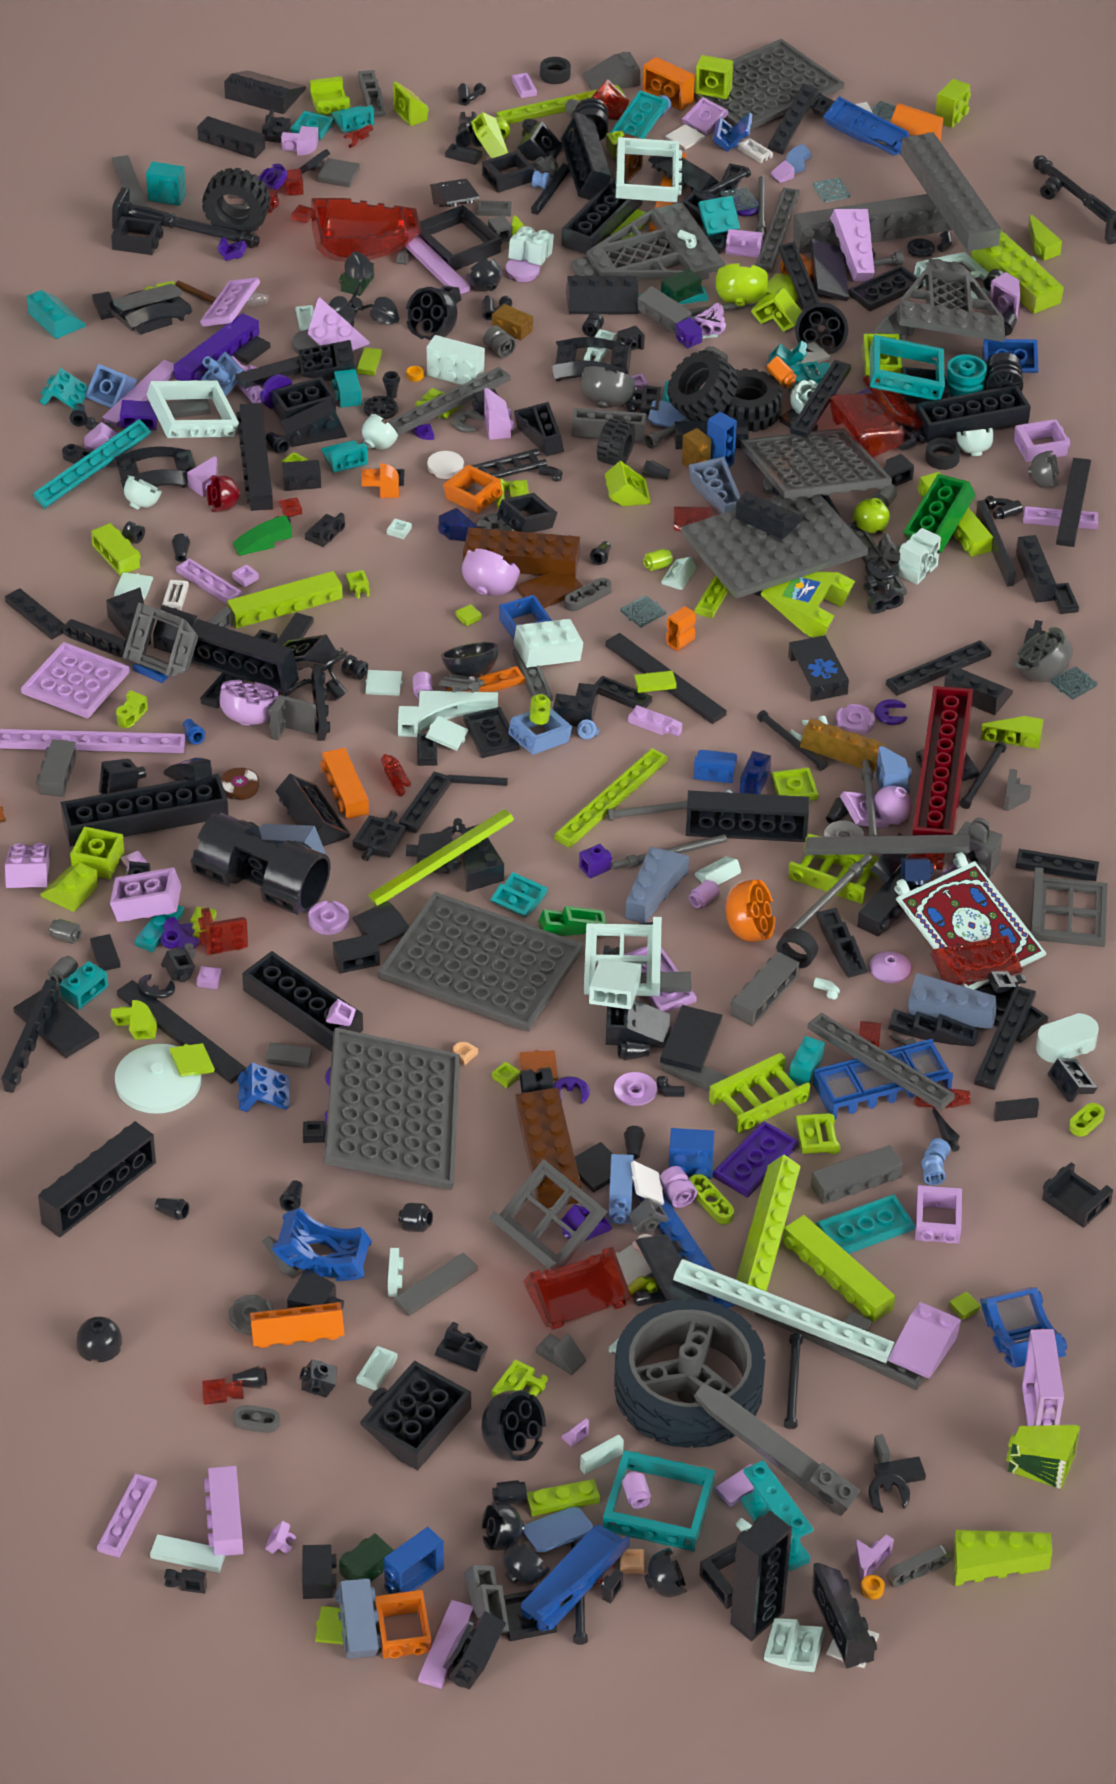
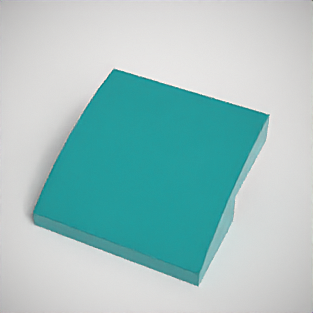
(519, 894)

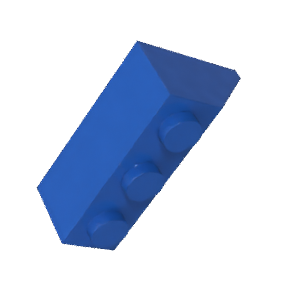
(1024, 349)

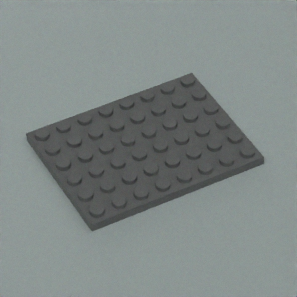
(769, 81)
(816, 464)
(755, 560)
(481, 961)
(392, 1109)

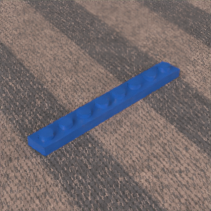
(676, 1230)

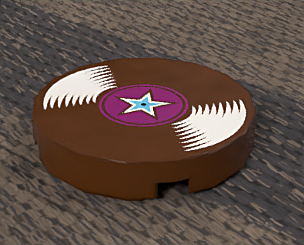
(240, 783)

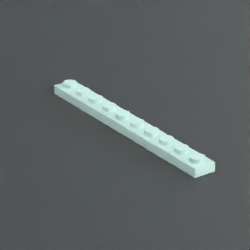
(783, 1310)

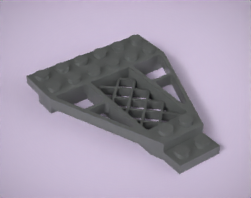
(668, 222)
(952, 315)

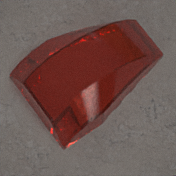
(369, 229)

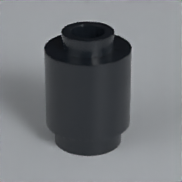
(1010, 321)
(510, 1492)

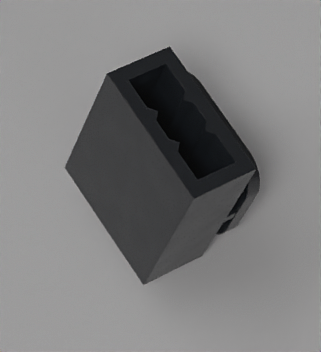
(473, 1649)

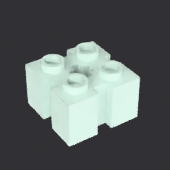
(531, 245)
(919, 556)

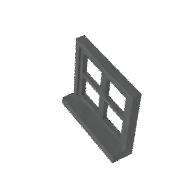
(1039, 909)
(530, 1240)

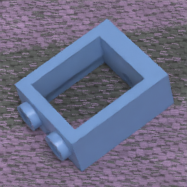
(557, 732)
(620, 1189)

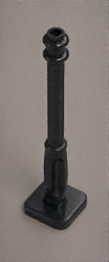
(1094, 204)
(123, 207)

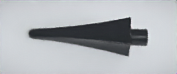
(947, 1132)

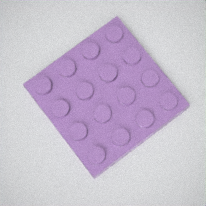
(75, 680)

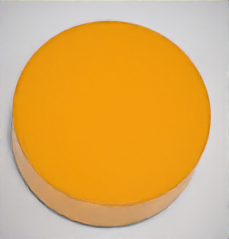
(414, 373)
(872, 1587)

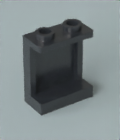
(1076, 1196)

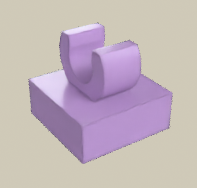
(278, 1538)

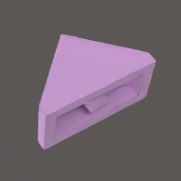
(98, 436)

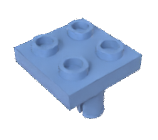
(223, 371)

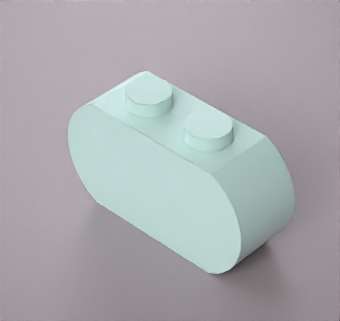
(1067, 1037)

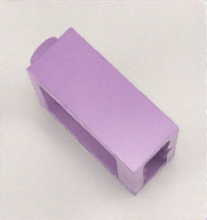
(1038, 430)
(938, 1198)

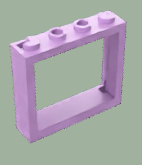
(1045, 1396)

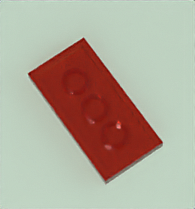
(894, 405)
(975, 960)

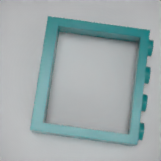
(904, 383)
(653, 1530)

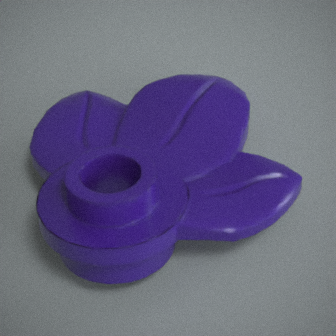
(179, 933)

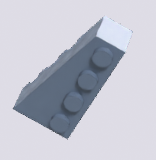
(715, 484)
(655, 880)
(951, 1000)

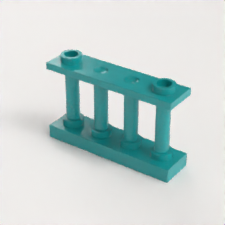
(771, 1496)

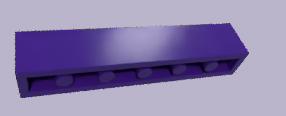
(227, 340)

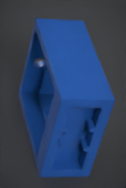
(525, 606)
(414, 1562)

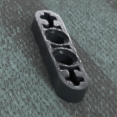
(76, 631)

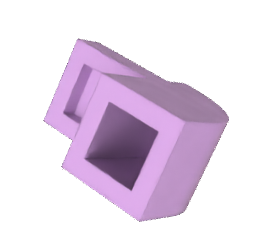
(303, 143)

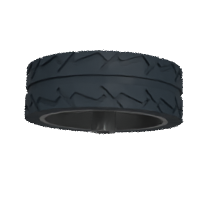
(700, 1327)

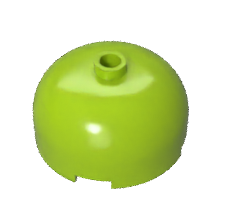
(741, 284)

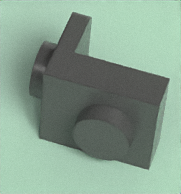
(546, 164)

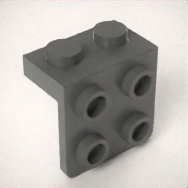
(293, 715)

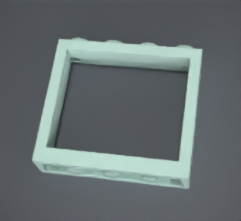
(652, 148)
(175, 390)

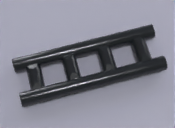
(515, 460)

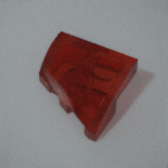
(688, 515)

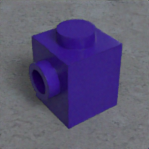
(688, 333)
(595, 861)

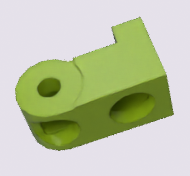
(132, 709)

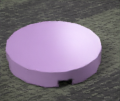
(522, 270)
(855, 719)
(328, 917)

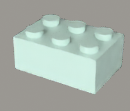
(454, 360)
(548, 643)

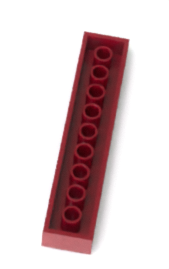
(943, 761)

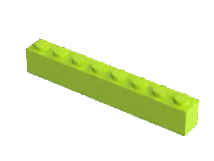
(768, 1223)

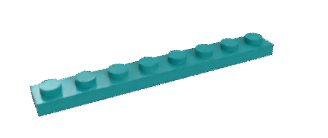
(91, 464)

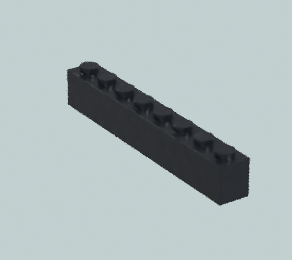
(254, 457)

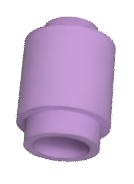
(422, 682)
(704, 894)
(636, 1490)

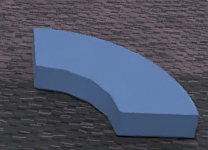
(797, 157)

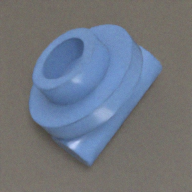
(587, 729)

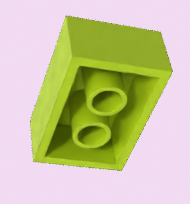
(887, 362)

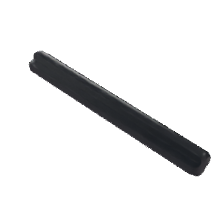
(550, 189)

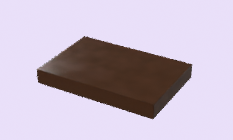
(549, 588)

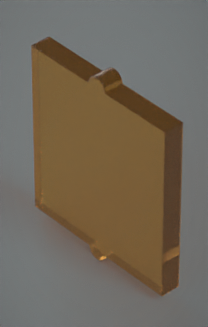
(539, 1059)

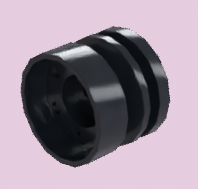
(598, 111)
(1003, 371)

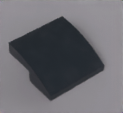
(383, 922)

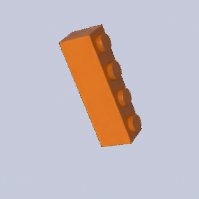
(344, 783)
(297, 1324)

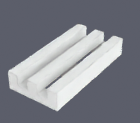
(755, 150)
(173, 604)

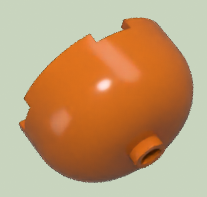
(750, 911)

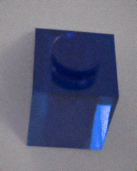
(455, 525)

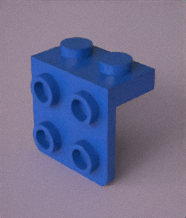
(729, 136)
(715, 766)
(263, 1085)

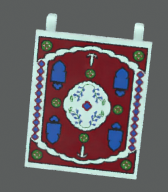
(965, 910)

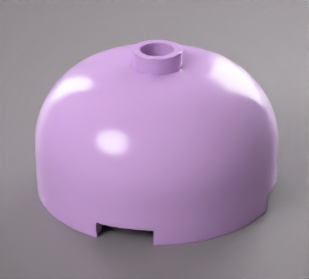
(489, 573)
(247, 702)

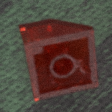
(613, 98)

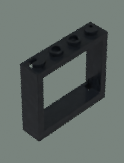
(455, 216)

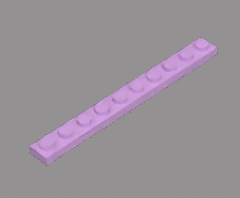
(94, 740)

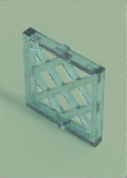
(845, 194)

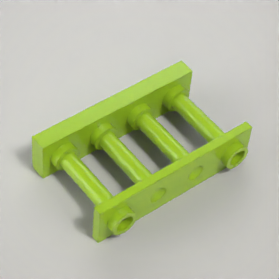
(823, 881)
(758, 1075)

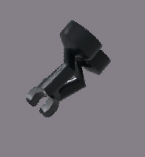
(880, 602)

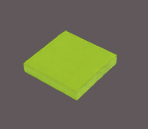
(794, 783)

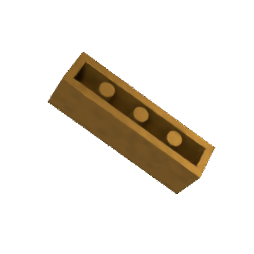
(840, 744)

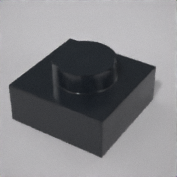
(612, 1585)

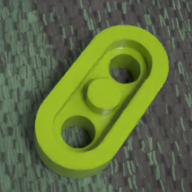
(539, 709)
(1083, 1123)

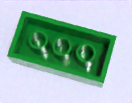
(942, 508)

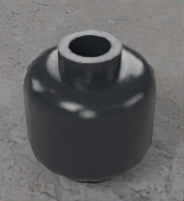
(415, 1217)

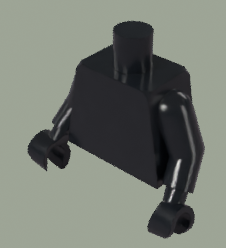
(432, 842)

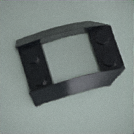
(174, 308)
(566, 356)
(183, 459)

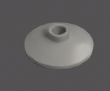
(843, 829)

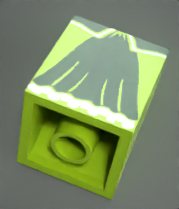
(1043, 1452)

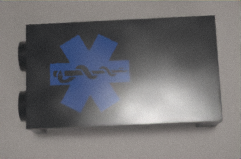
(819, 667)

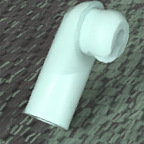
(829, 986)

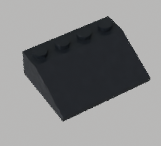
(262, 91)
(417, 1414)

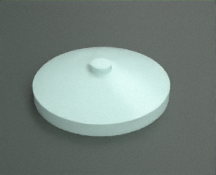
(151, 1081)

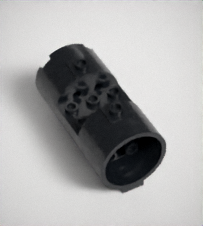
(288, 874)

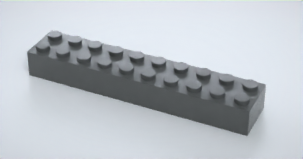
(950, 192)
(887, 221)

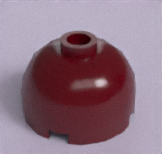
(222, 493)

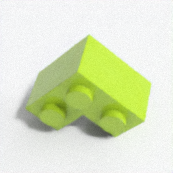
(779, 307)

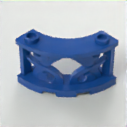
(295, 1251)

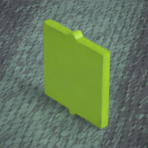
(191, 1060)
(328, 1626)

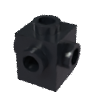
(318, 1378)

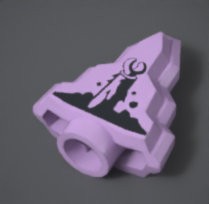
(711, 320)

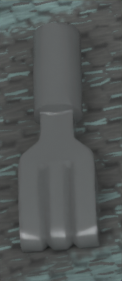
(402, 257)

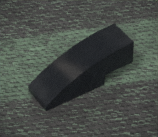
(190, 769)

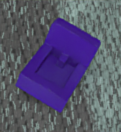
(233, 250)

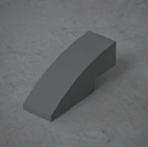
(485, 1593)

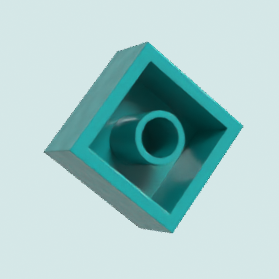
(166, 183)

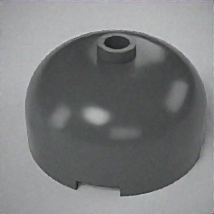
(606, 387)
(1049, 660)

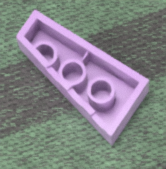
(854, 235)

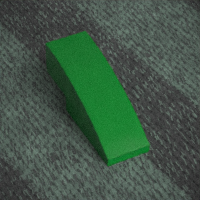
(263, 536)
(570, 920)

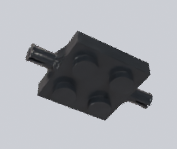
(379, 836)

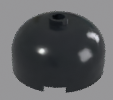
(434, 309)
(822, 314)
(510, 1421)

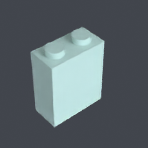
(615, 983)

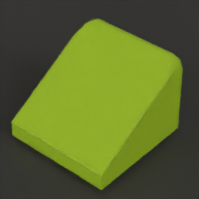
(516, 224)

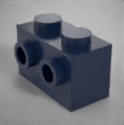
(916, 869)

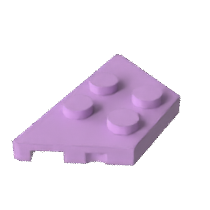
(330, 328)

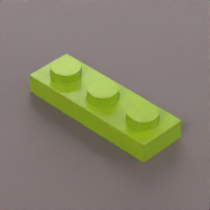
(563, 1497)

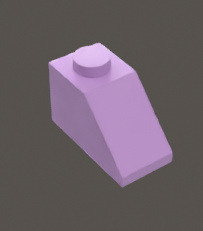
(199, 477)

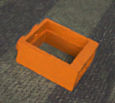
(456, 487)
(402, 1604)

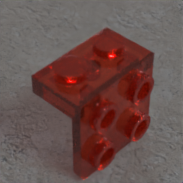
(223, 934)

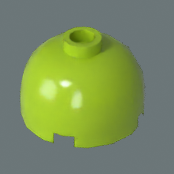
(871, 515)

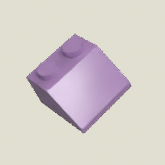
(1005, 293)
(497, 416)

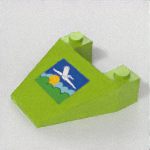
(801, 599)

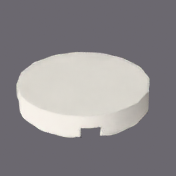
(445, 464)

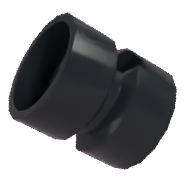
(536, 1081)

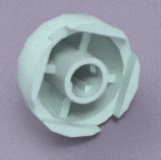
(801, 393)
(378, 434)
(975, 441)
(141, 493)

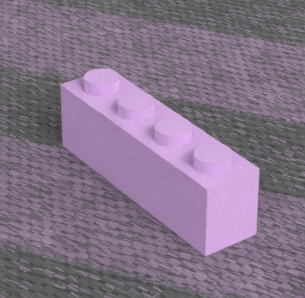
(225, 1511)

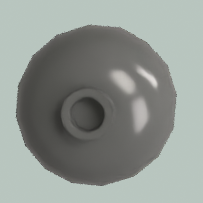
(1044, 469)

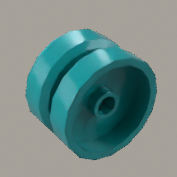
(966, 375)

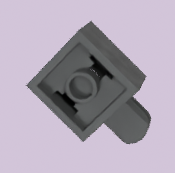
(984, 845)

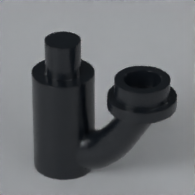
(464, 96)
(488, 305)
(1007, 508)

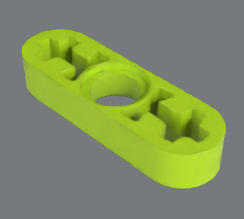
(712, 1207)

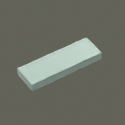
(186, 1553)

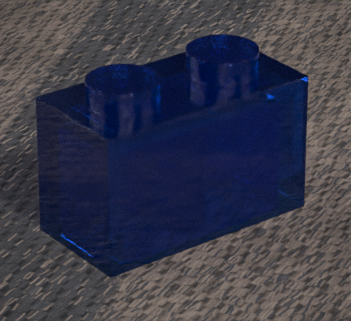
(755, 773)

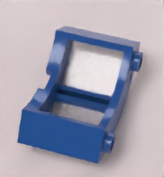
(1012, 1318)

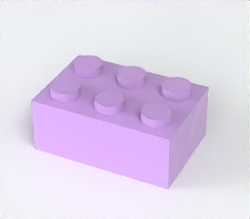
(145, 894)

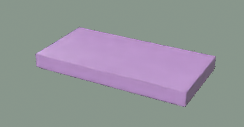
(230, 301)
(667, 1000)

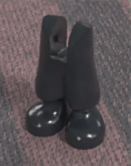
(464, 129)

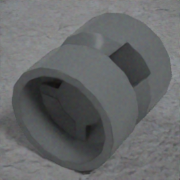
(499, 341)

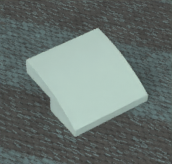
(794, 1645)

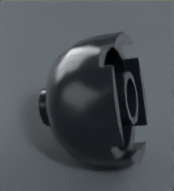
(485, 275)
(99, 1339)
(501, 1526)
(523, 1564)
(665, 1575)

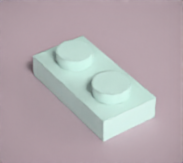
(395, 1265)

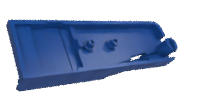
(865, 126)
(573, 1577)

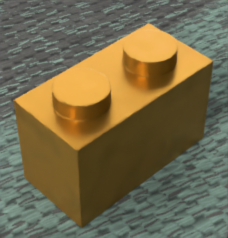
(513, 321)
(695, 447)

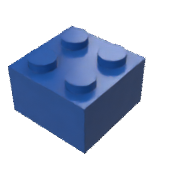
(692, 1151)

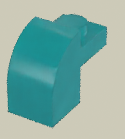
(789, 357)

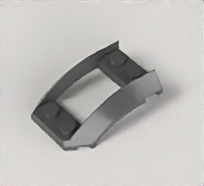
(140, 636)

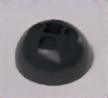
(471, 659)

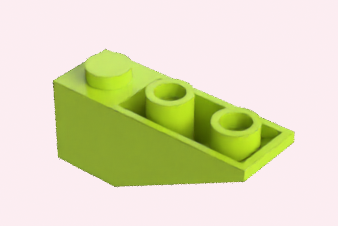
(489, 135)
(1017, 731)

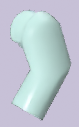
(689, 238)

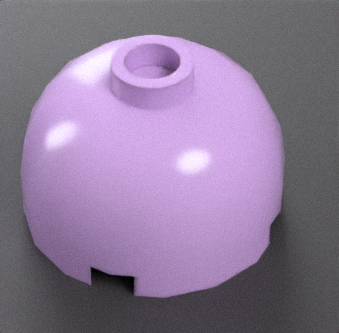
(893, 804)

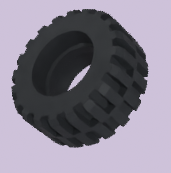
(240, 184)
(691, 375)
(756, 399)

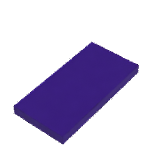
(748, 1163)

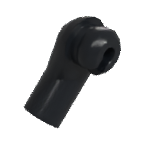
(551, 471)

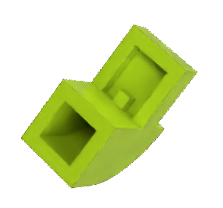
(138, 1018)

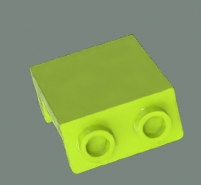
(328, 95)

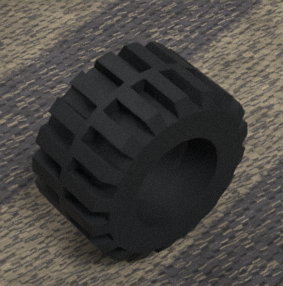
(615, 441)

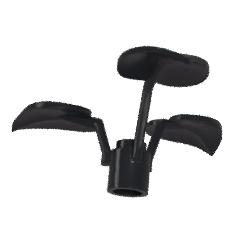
(384, 309)
(333, 686)

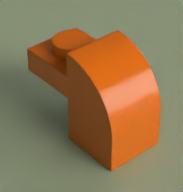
(385, 477)

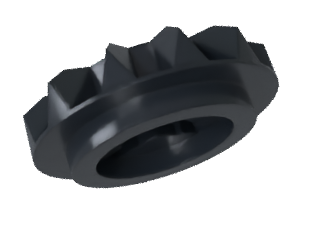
(915, 245)

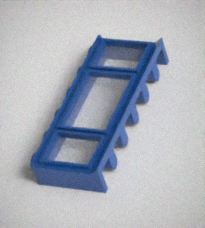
(856, 1082)

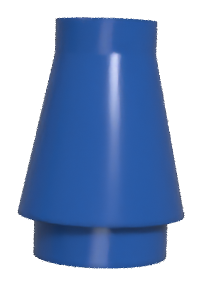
(194, 733)

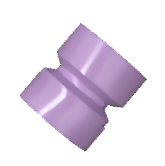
(677, 1187)

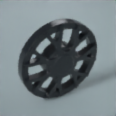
(381, 407)

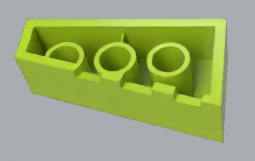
(999, 1553)

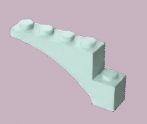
(444, 704)

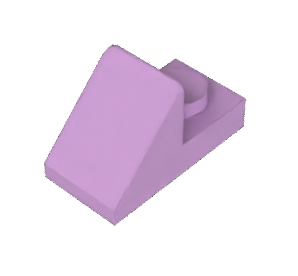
(871, 1558)

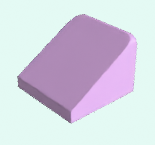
(783, 172)
(341, 1013)
(576, 1433)

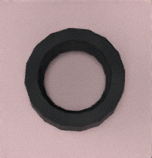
(555, 63)
(942, 462)
(802, 939)

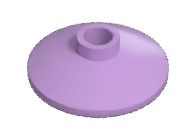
(890, 967)
(635, 1088)

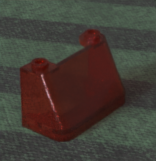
(866, 422)
(578, 1289)

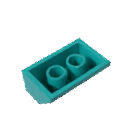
(53, 314)

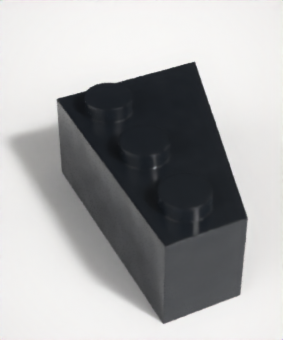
(314, 425)
(540, 427)
(122, 610)
(482, 864)

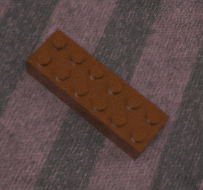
(528, 550)
(547, 1138)

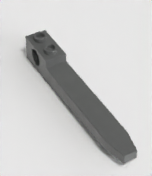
(813, 1477)

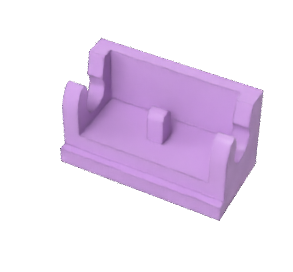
(744, 243)

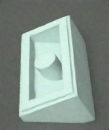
(679, 573)
(719, 871)

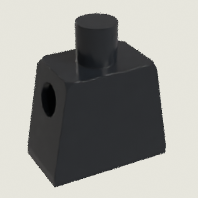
(119, 776)
(312, 1290)

